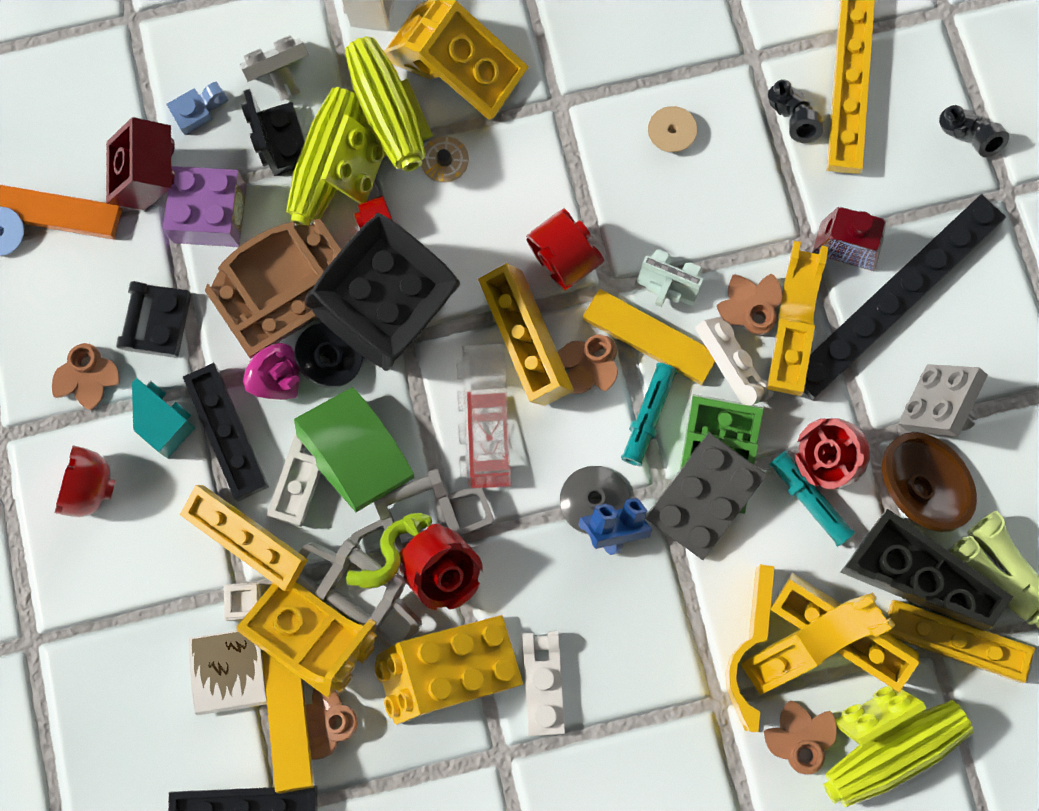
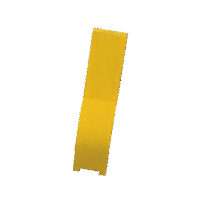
(796, 321)
(757, 634)
(815, 642)

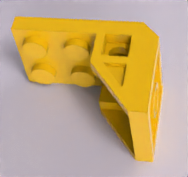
(453, 45)

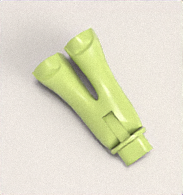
(1021, 578)

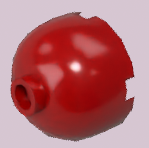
(832, 453)
(84, 483)

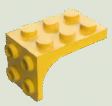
(308, 637)
(447, 668)

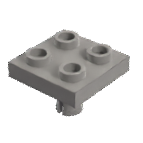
(275, 63)
(943, 400)

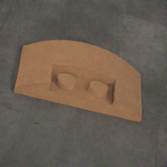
(267, 280)

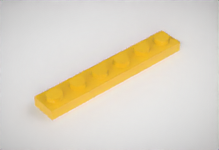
(850, 86)

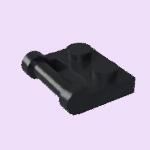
(164, 324)

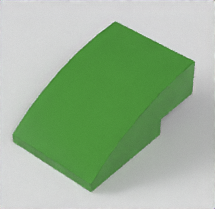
(727, 420)
(353, 449)

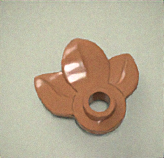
(748, 300)
(588, 369)
(85, 381)
(321, 724)
(800, 732)

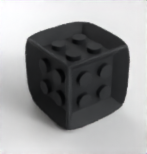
(381, 291)

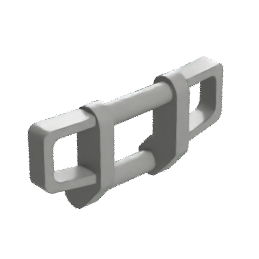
(432, 481)
(326, 590)

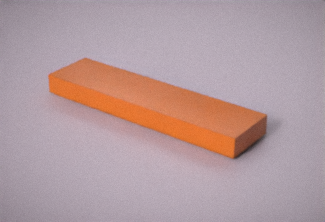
(62, 212)

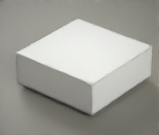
(240, 599)

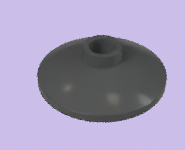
(581, 484)

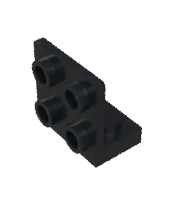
(275, 134)

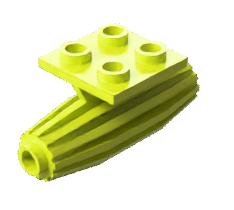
(387, 104)
(334, 157)
(894, 743)

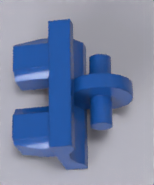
(614, 527)

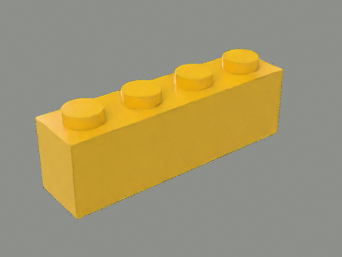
(525, 335)
(879, 655)

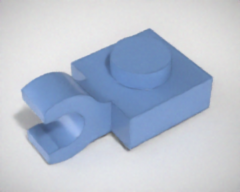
(193, 109)

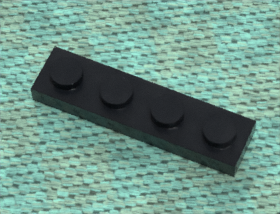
(225, 432)
(244, 800)

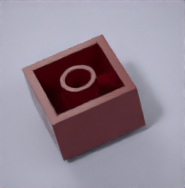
(139, 164)

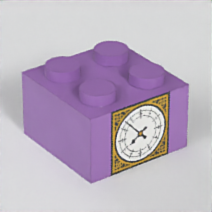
(205, 207)

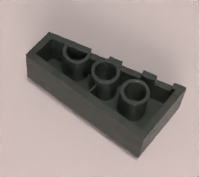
(923, 572)

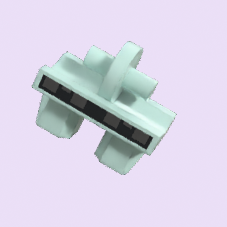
(670, 281)

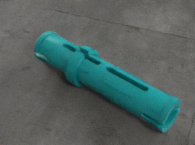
(644, 427)
(812, 499)

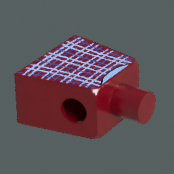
(851, 237)

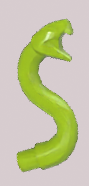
(370, 579)

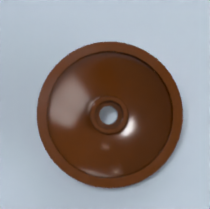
(929, 482)

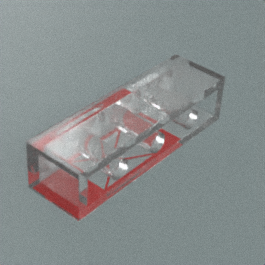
(485, 416)

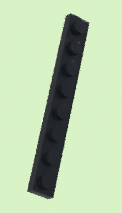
(900, 294)

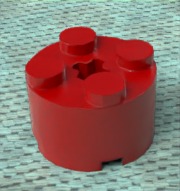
(564, 249)
(440, 568)

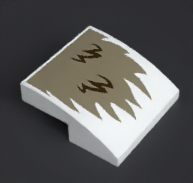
(225, 673)

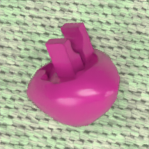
(273, 373)

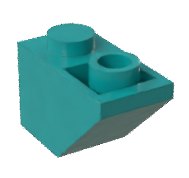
(156, 421)

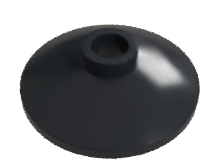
(321, 341)

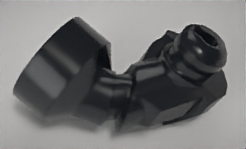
(805, 123)
(988, 137)

